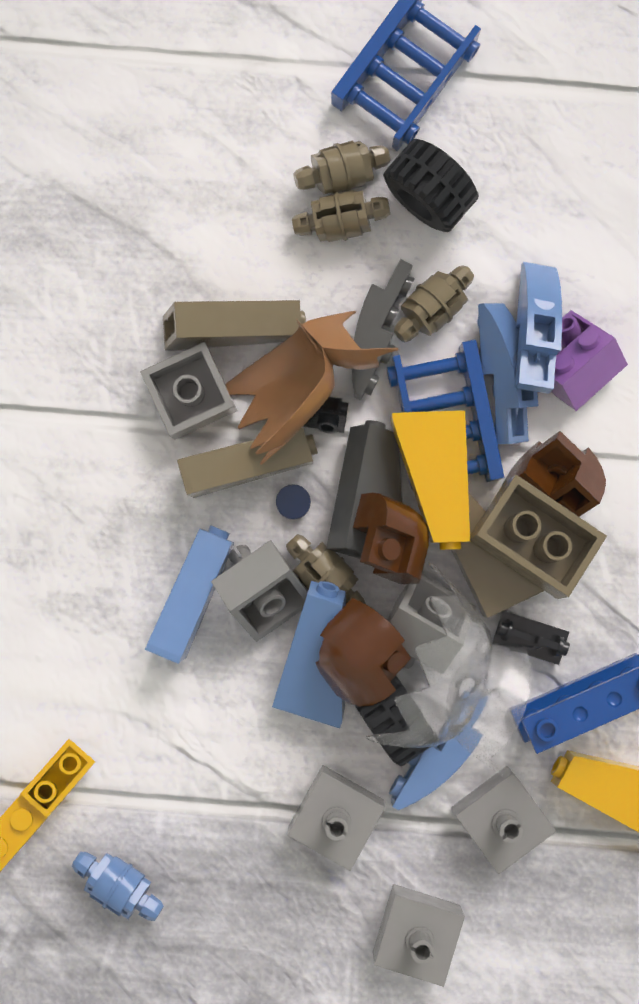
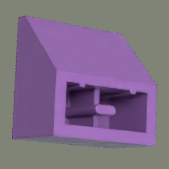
(585, 362)

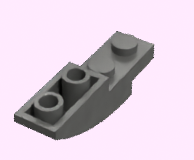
(375, 313)

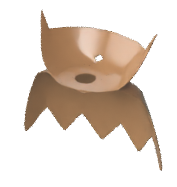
(298, 378)

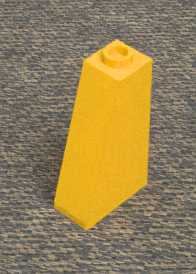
(436, 465)
(601, 784)

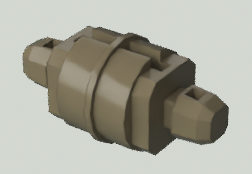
(342, 167)
(341, 216)
(434, 303)
(322, 566)

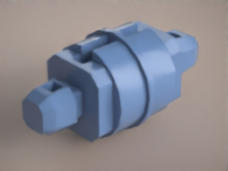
(117, 886)

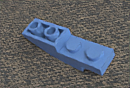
(540, 327)
(499, 357)
(427, 773)

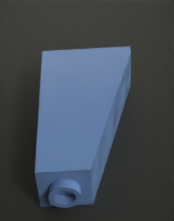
(190, 595)
(301, 684)

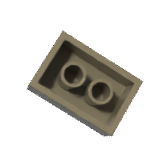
(537, 537)

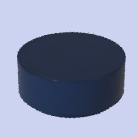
(293, 501)

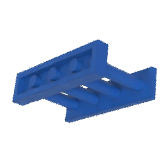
(371, 63)
(472, 395)
(581, 704)

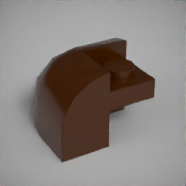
(563, 473)
(394, 539)
(361, 654)

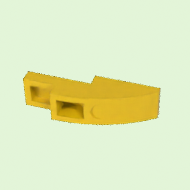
(41, 798)

